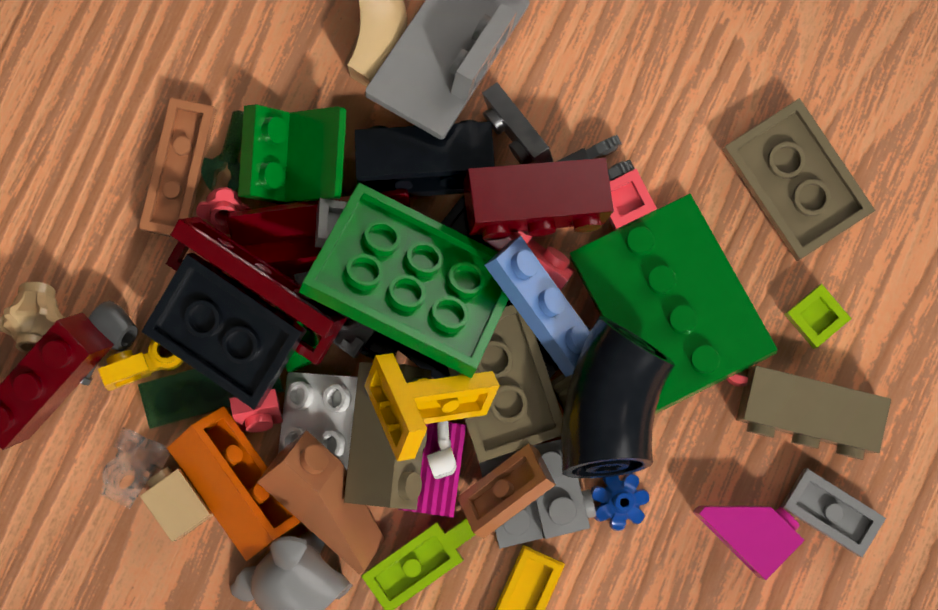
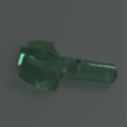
(228, 156)

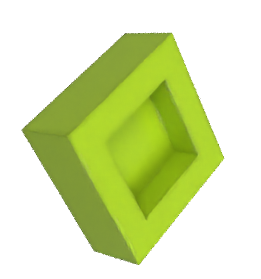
(817, 316)

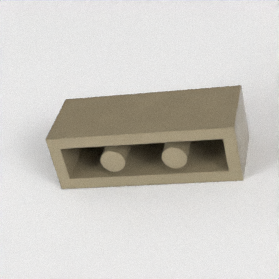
(813, 412)
(372, 470)

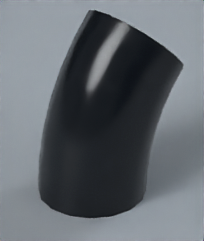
(612, 403)

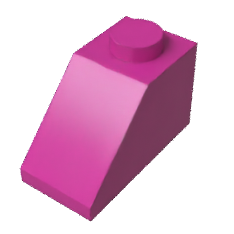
(754, 534)

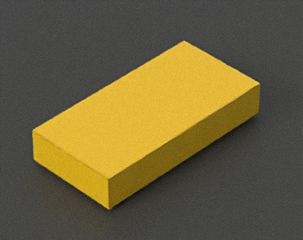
(530, 581)

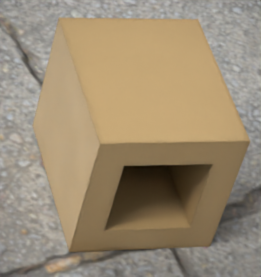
(175, 503)

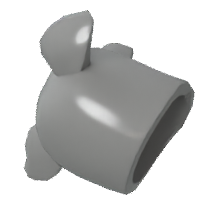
(291, 577)

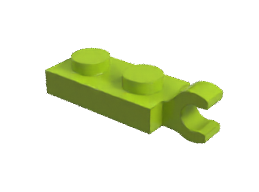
(417, 564)

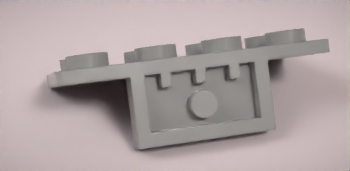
(443, 59)

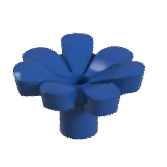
(610, 501)

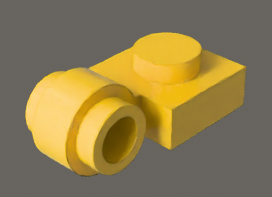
(127, 368)

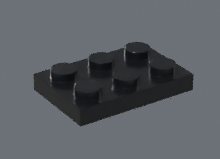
(223, 330)

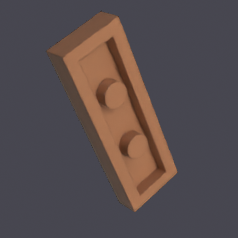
(177, 165)

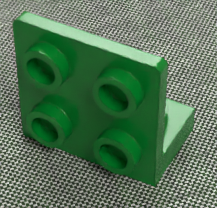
(292, 154)

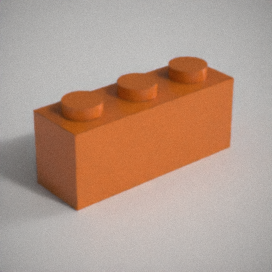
(226, 475)

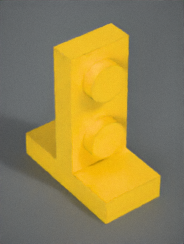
(409, 406)

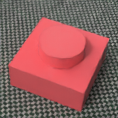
(629, 199)
(260, 418)

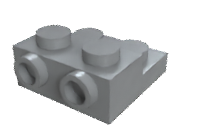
(553, 514)

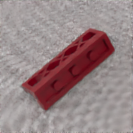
(260, 279)

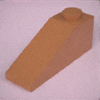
(312, 488)

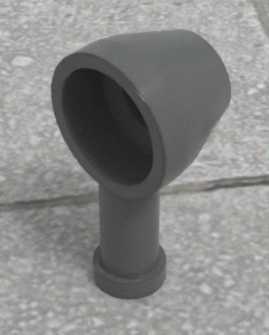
(115, 325)

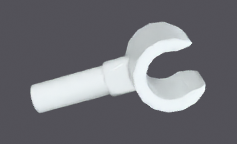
(442, 462)

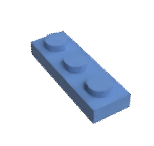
(539, 303)

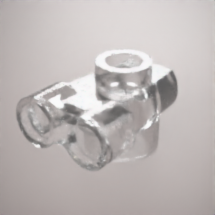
(134, 457)

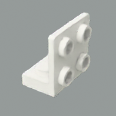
(321, 407)

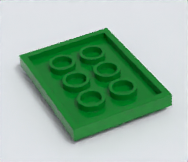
(409, 280)
(678, 294)

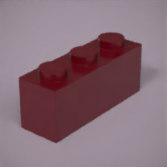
(537, 198)
(48, 376)

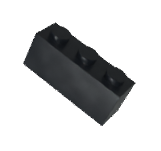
(420, 161)

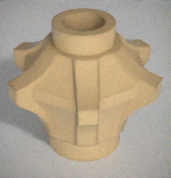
(30, 314)

